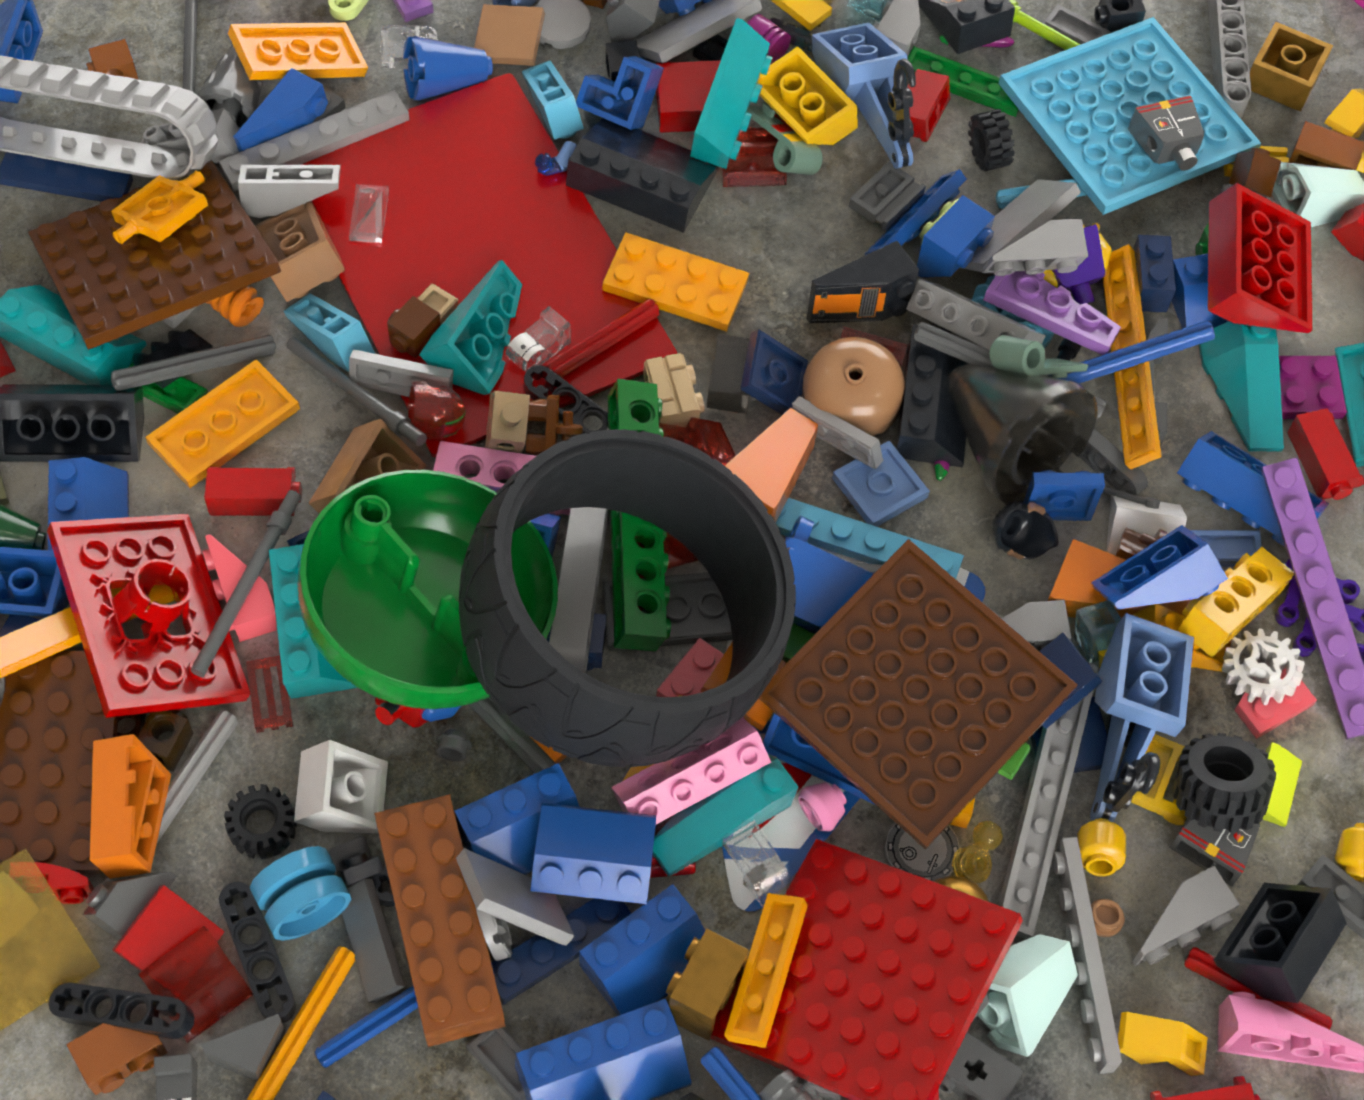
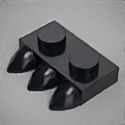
(179, 344)

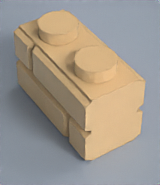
(675, 389)

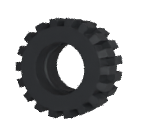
(1224, 782)

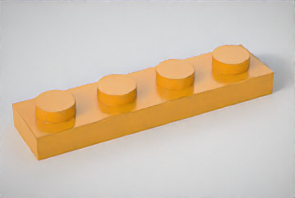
(766, 970)

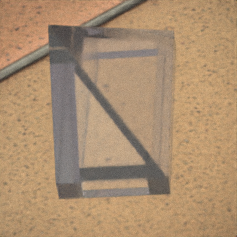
(369, 213)

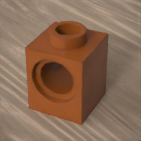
(112, 59)

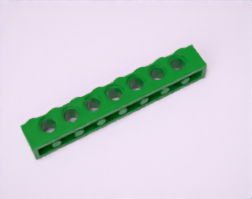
(631, 626)

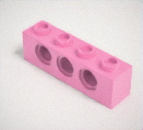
(486, 463)
(695, 775)

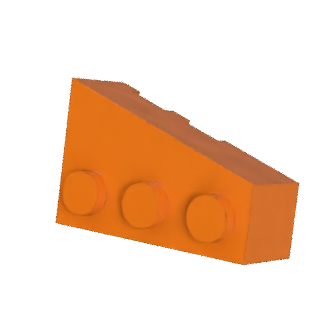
(126, 806)

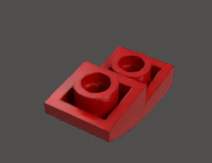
(66, 884)

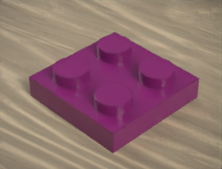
(1310, 385)

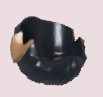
(1024, 530)

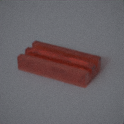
(273, 721)

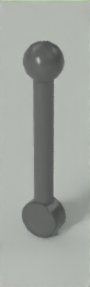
(1148, 502)

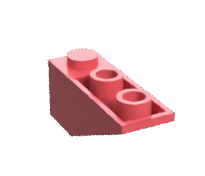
(258, 611)

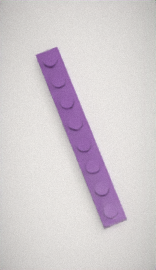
(1319, 591)

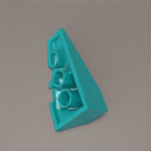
(1247, 377)
(706, 823)

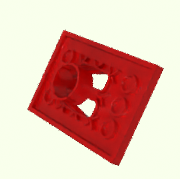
(135, 556)

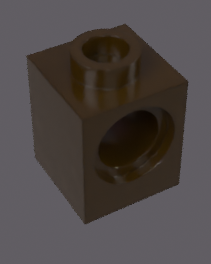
(170, 750)

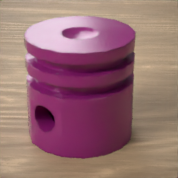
(776, 36)

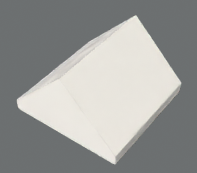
(1141, 519)

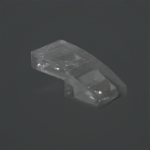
(758, 862)

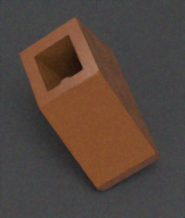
(112, 1054)

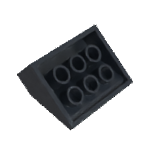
(640, 173)

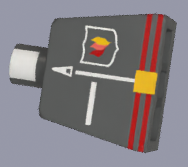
(1169, 131)
(1219, 849)

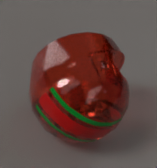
(435, 410)

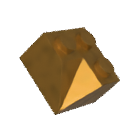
(1288, 66)
(706, 982)

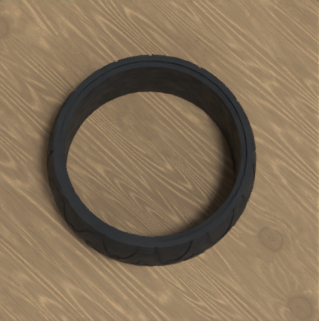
(694, 503)

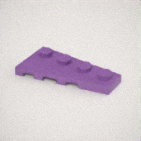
(1052, 309)

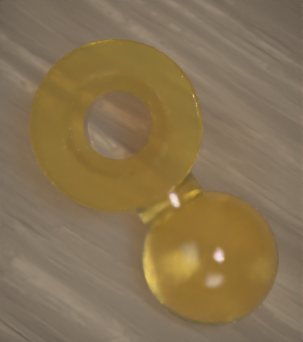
(987, 837)

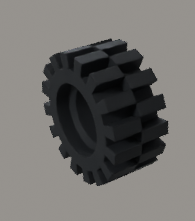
(991, 140)
(248, 804)

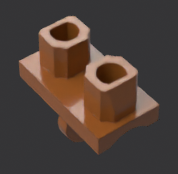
(548, 411)

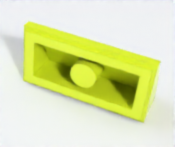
(1287, 772)

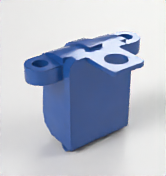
(820, 579)

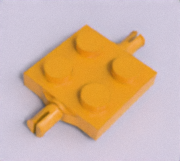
(159, 208)

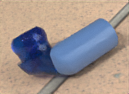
(558, 164)

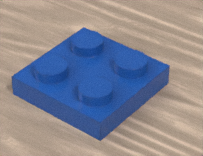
(1066, 494)

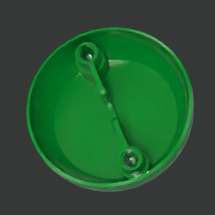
(386, 585)

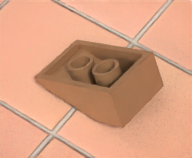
(302, 250)

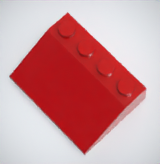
(1259, 262)

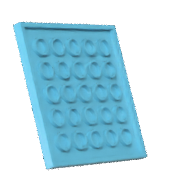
(1087, 99)

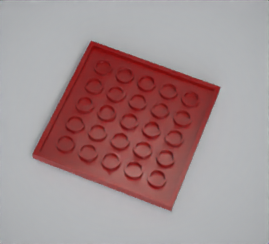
(879, 978)

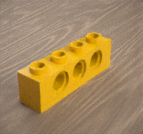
(1237, 601)

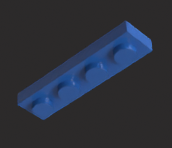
(922, 211)

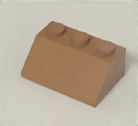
(366, 453)

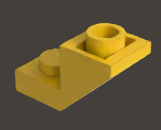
(1348, 115)
(1162, 1040)

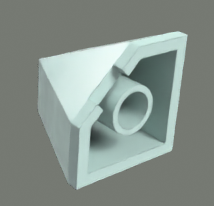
(1318, 191)
(1028, 992)

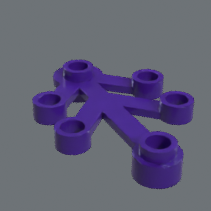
(1290, 605)

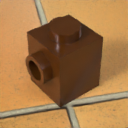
(1256, 171)
(412, 326)

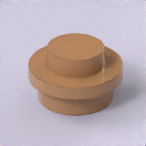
(1107, 917)

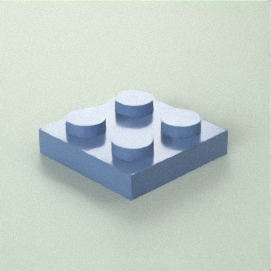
(881, 491)

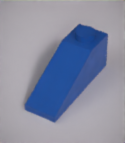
(289, 106)

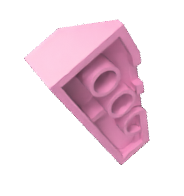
(1274, 1033)

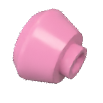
(822, 805)

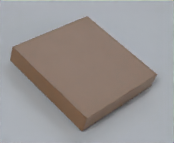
(510, 33)

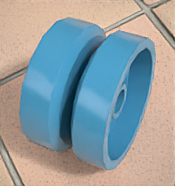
(300, 893)

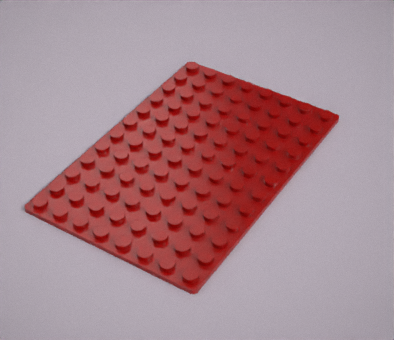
(457, 206)

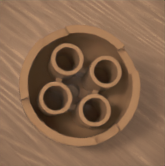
(865, 403)

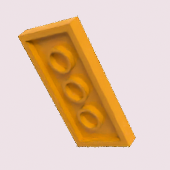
(310, 48)
(676, 281)
(222, 423)

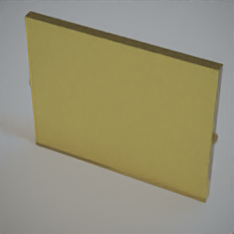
(36, 941)

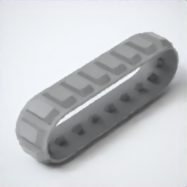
(169, 102)

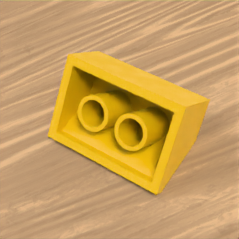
(808, 99)

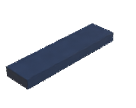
(63, 178)

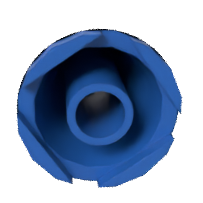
(442, 67)

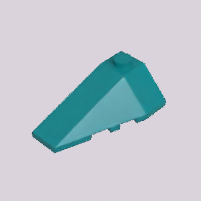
(477, 332)

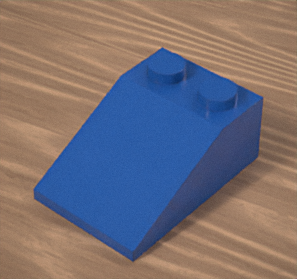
(1166, 571)

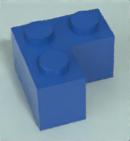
(626, 98)

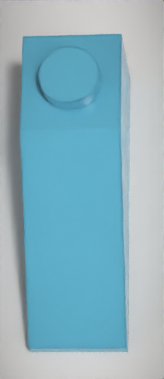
(553, 100)
(329, 329)

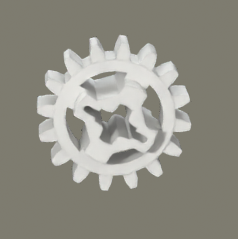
(1263, 666)

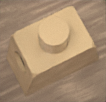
(507, 421)

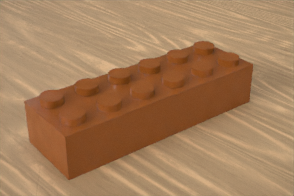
(439, 921)

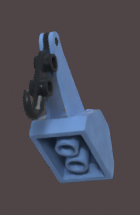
(875, 78)
(1146, 684)

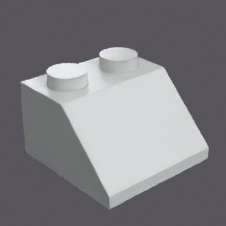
(340, 789)

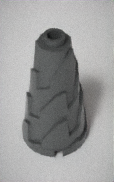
(231, 88)

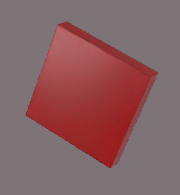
(160, 928)

